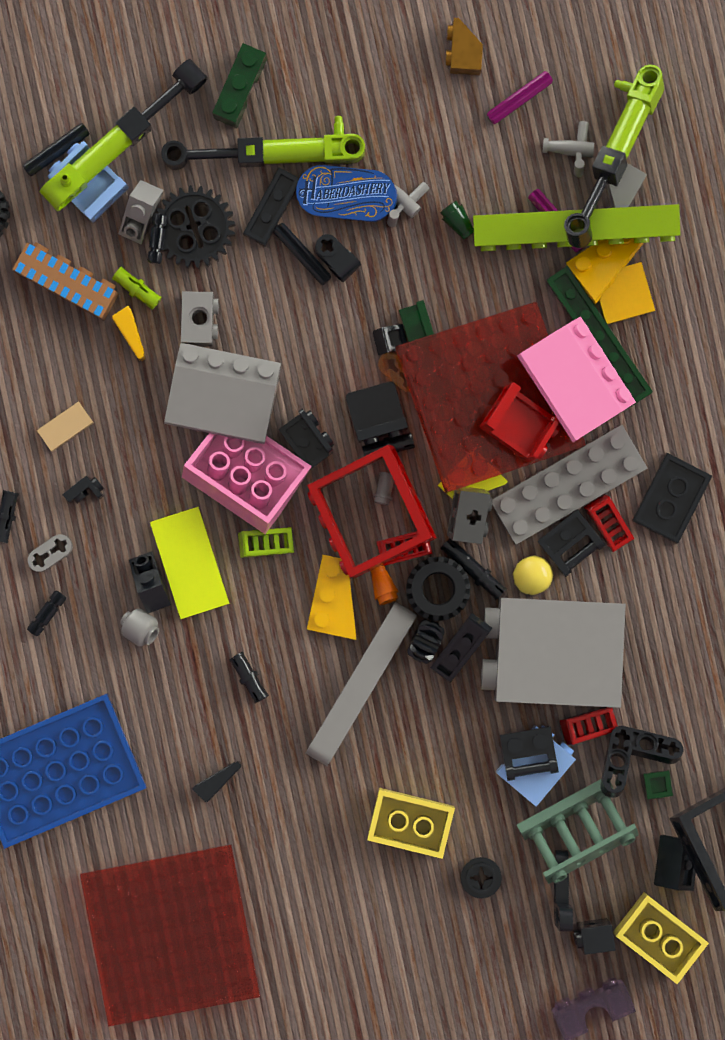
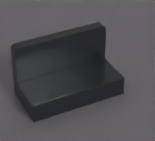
(673, 865)

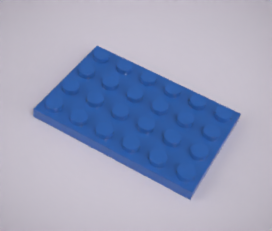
(64, 770)

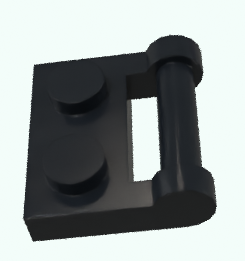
(565, 536)
(527, 744)

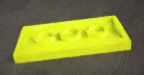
(189, 562)

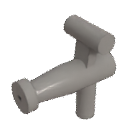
(577, 148)
(407, 203)

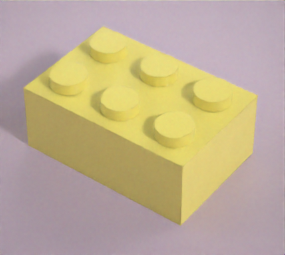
(410, 823)
(660, 938)

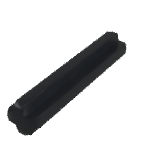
(56, 149)
(302, 253)

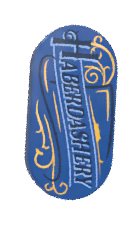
(346, 193)

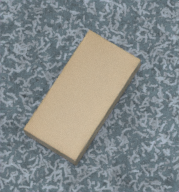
(65, 426)

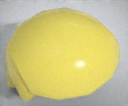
(533, 575)

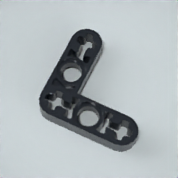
(632, 747)
(562, 909)

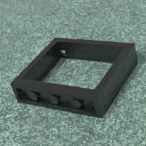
(696, 851)

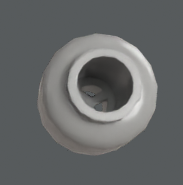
(139, 627)

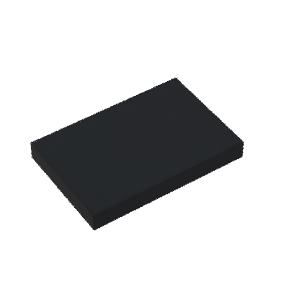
(672, 498)

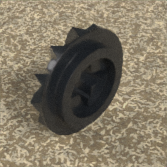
(489, 886)

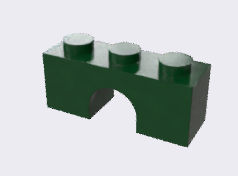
(239, 84)

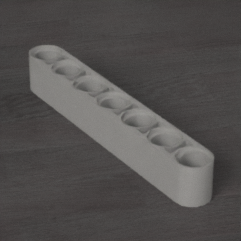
(361, 684)

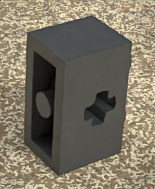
(465, 502)

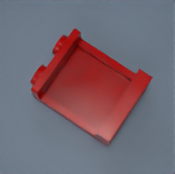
(520, 424)

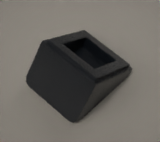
(388, 338)

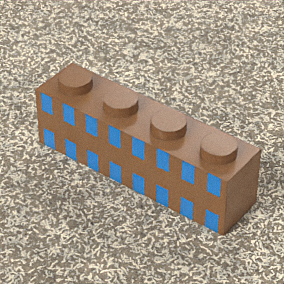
(65, 281)

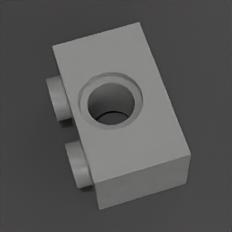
(192, 304)

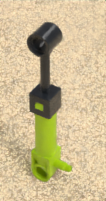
(128, 131)
(257, 152)
(612, 159)

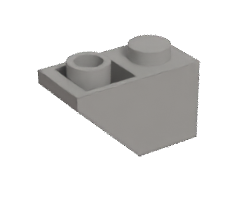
(140, 211)

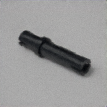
(473, 568)

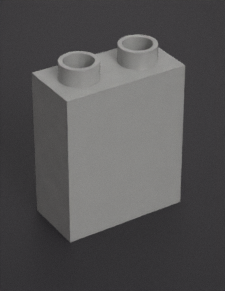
(555, 652)

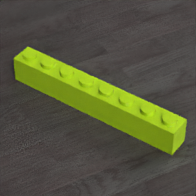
(548, 227)

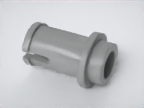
(384, 489)

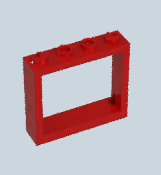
(407, 493)

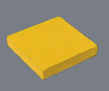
(627, 295)

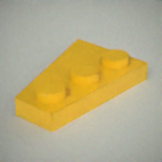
(600, 264)
(332, 601)

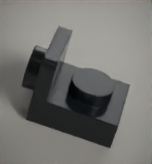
(79, 490)

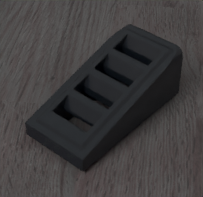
(210, 786)

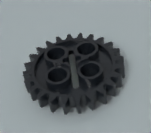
(215, 219)

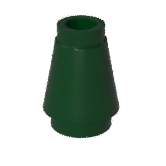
(457, 219)

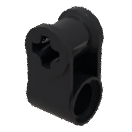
(340, 260)

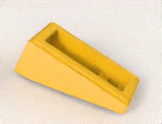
(126, 323)

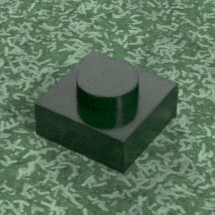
(657, 784)

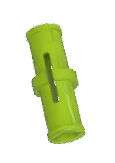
(136, 288)

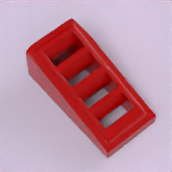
(598, 503)
(381, 547)
(569, 733)

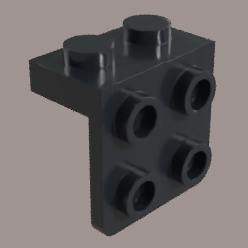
(376, 413)
(306, 438)

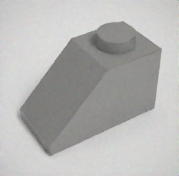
(627, 188)

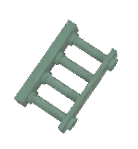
(555, 817)

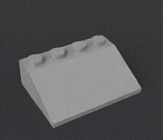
(222, 393)

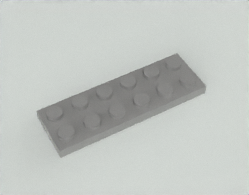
(568, 484)

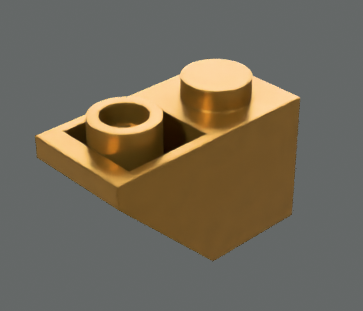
(465, 50)

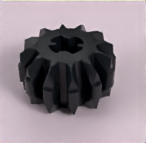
(425, 641)

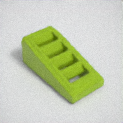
(244, 548)

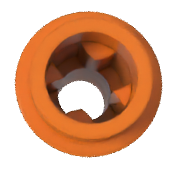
(383, 586)

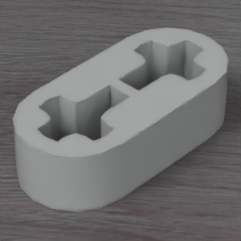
(46, 548)

